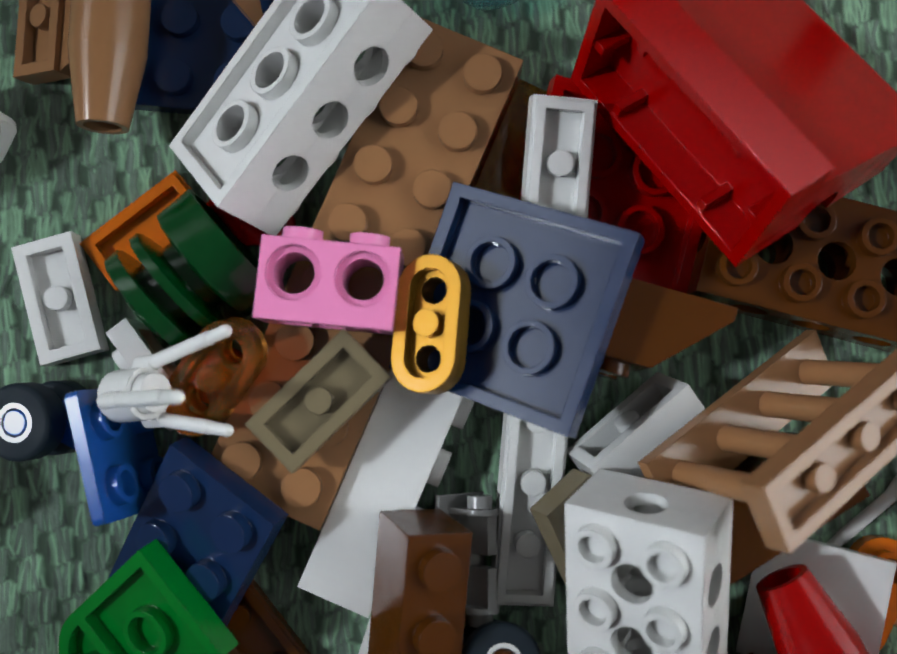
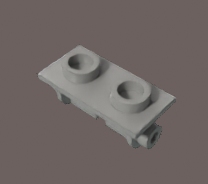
(476, 513)

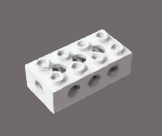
(259, 118)
(646, 567)

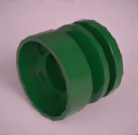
(190, 277)

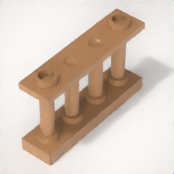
(805, 472)

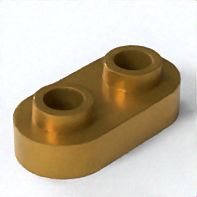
(428, 326)

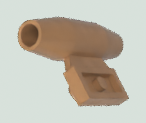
(96, 46)

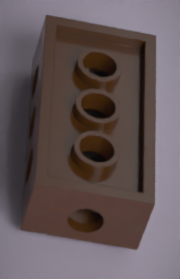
(792, 291)

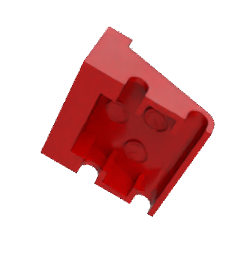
(739, 109)

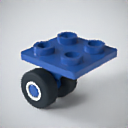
(64, 418)

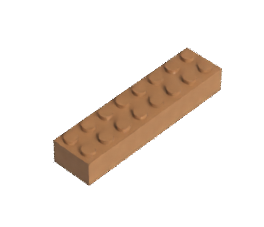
(391, 183)

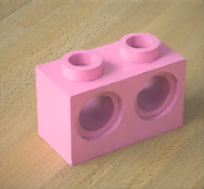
(327, 299)

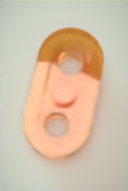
(219, 373)

